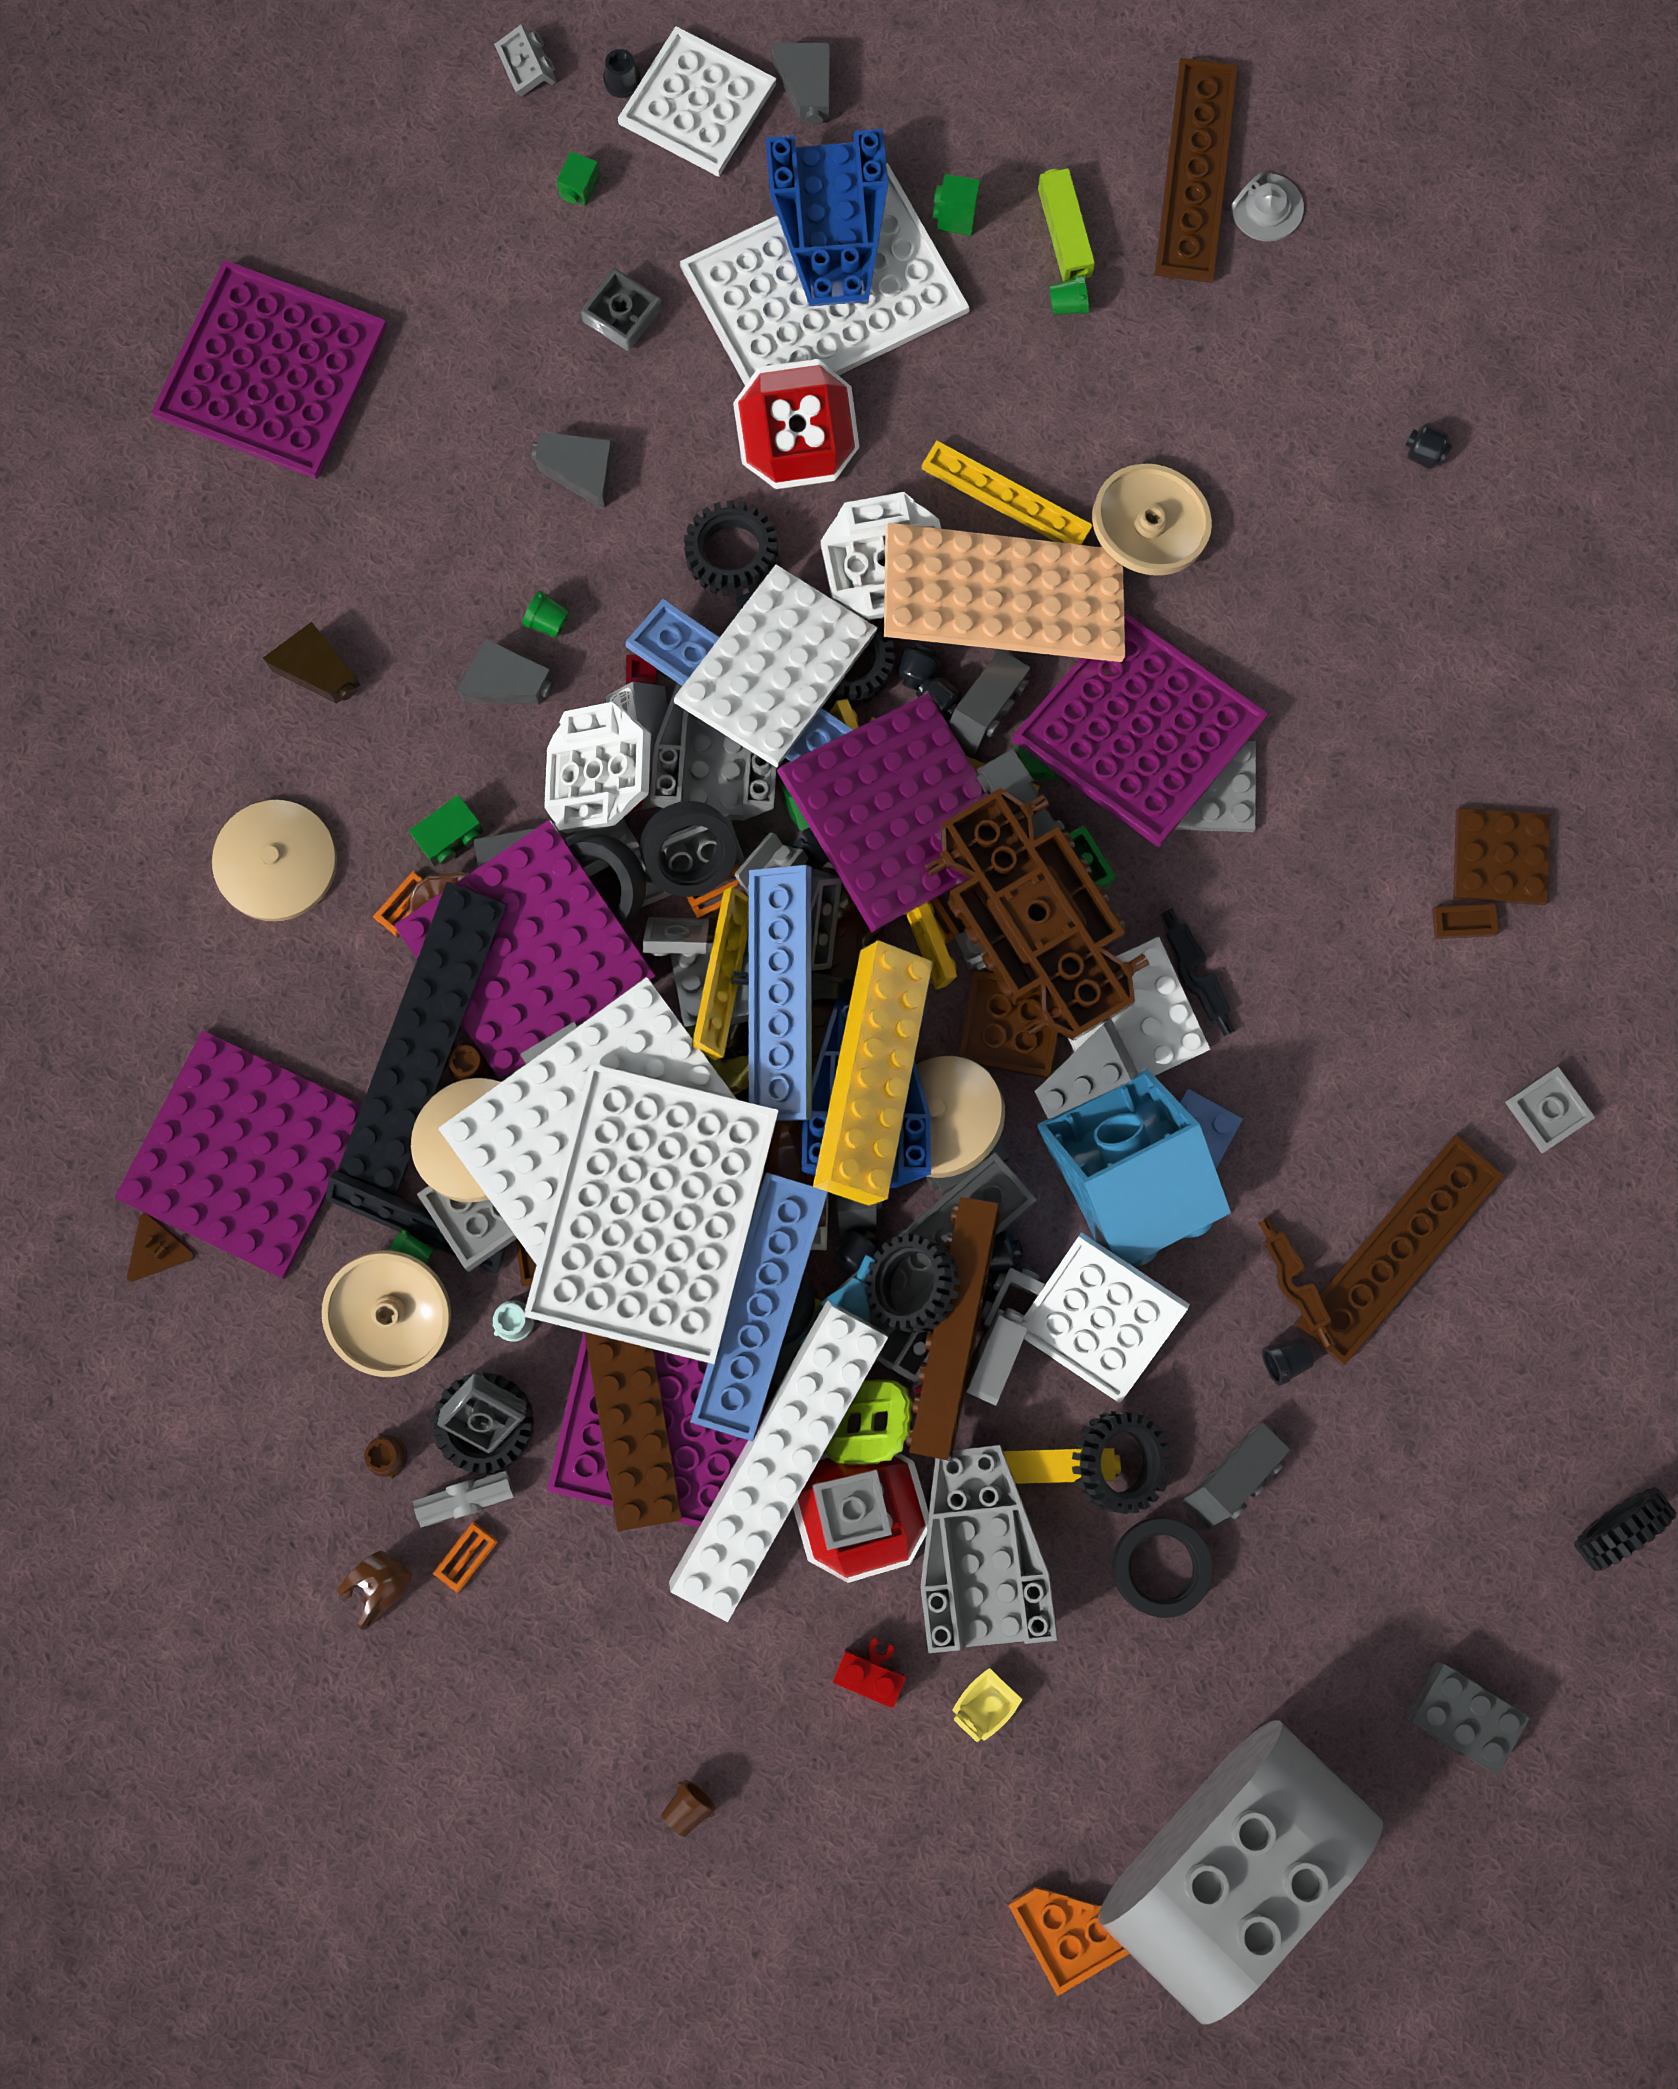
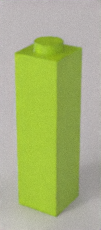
(1065, 224)

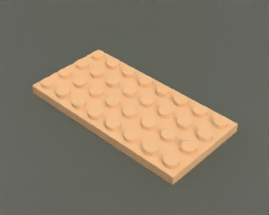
(1003, 593)

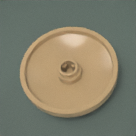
(1151, 519)
(274, 860)
(964, 1113)
(433, 1154)
(386, 1313)

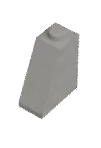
(996, 1355)

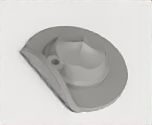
(1268, 207)

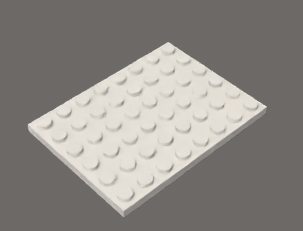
(764, 316)
(522, 1127)
(651, 1213)

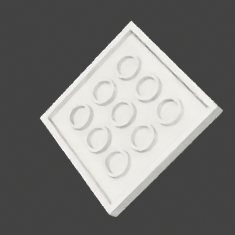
(697, 101)
(1160, 1023)
(1102, 1317)

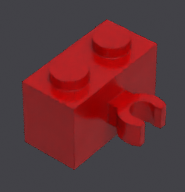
(869, 1676)

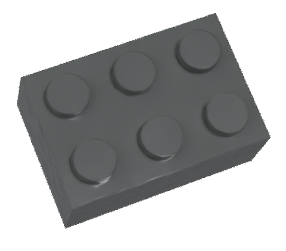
(1466, 1717)

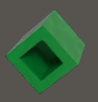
(577, 179)

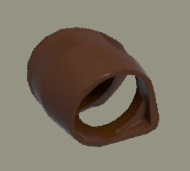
(383, 1582)

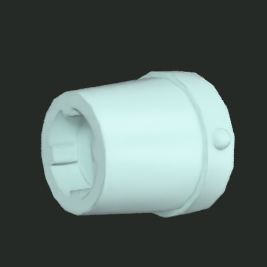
(510, 1321)

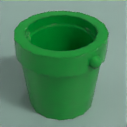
(1069, 296)
(545, 615)
(410, 1245)

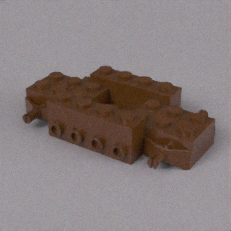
(1064, 951)

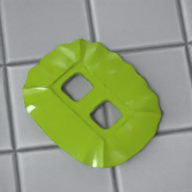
(866, 1445)

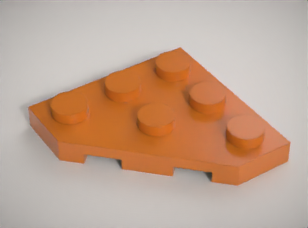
(1065, 1936)

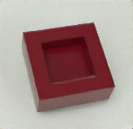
(639, 670)

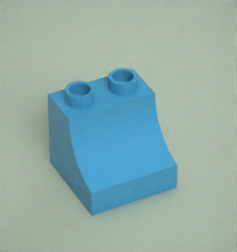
(1137, 1168)

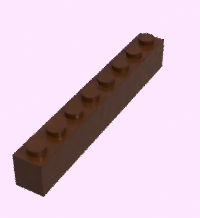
(954, 1339)

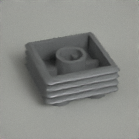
(619, 293)
(482, 1413)

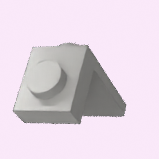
(1025, 1281)

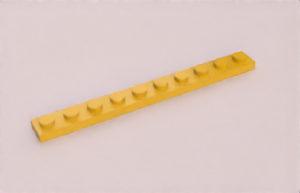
(922, 920)

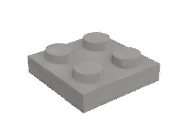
(676, 935)
(1549, 1109)
(852, 1510)

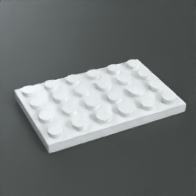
(775, 665)

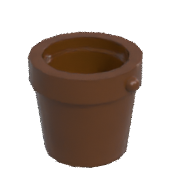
(467, 1063)
(385, 1455)
(687, 1808)

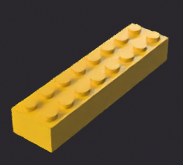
(873, 1074)

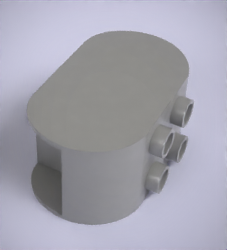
(1241, 1872)

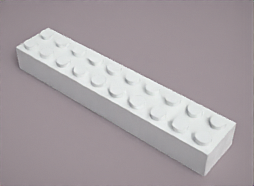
(777, 1461)

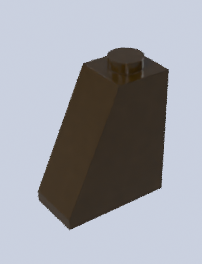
(314, 665)

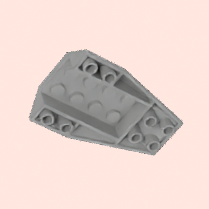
(708, 767)
(982, 1559)

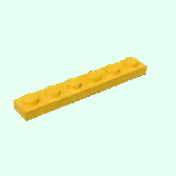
(1005, 495)
(718, 992)

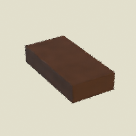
(1465, 921)

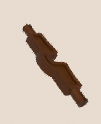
(1304, 1297)

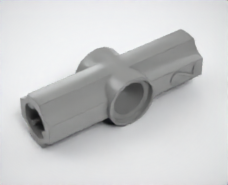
(463, 1499)

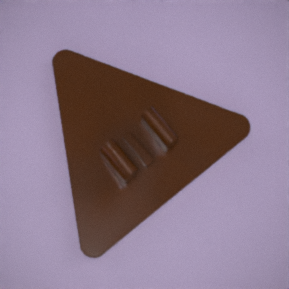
(155, 1250)

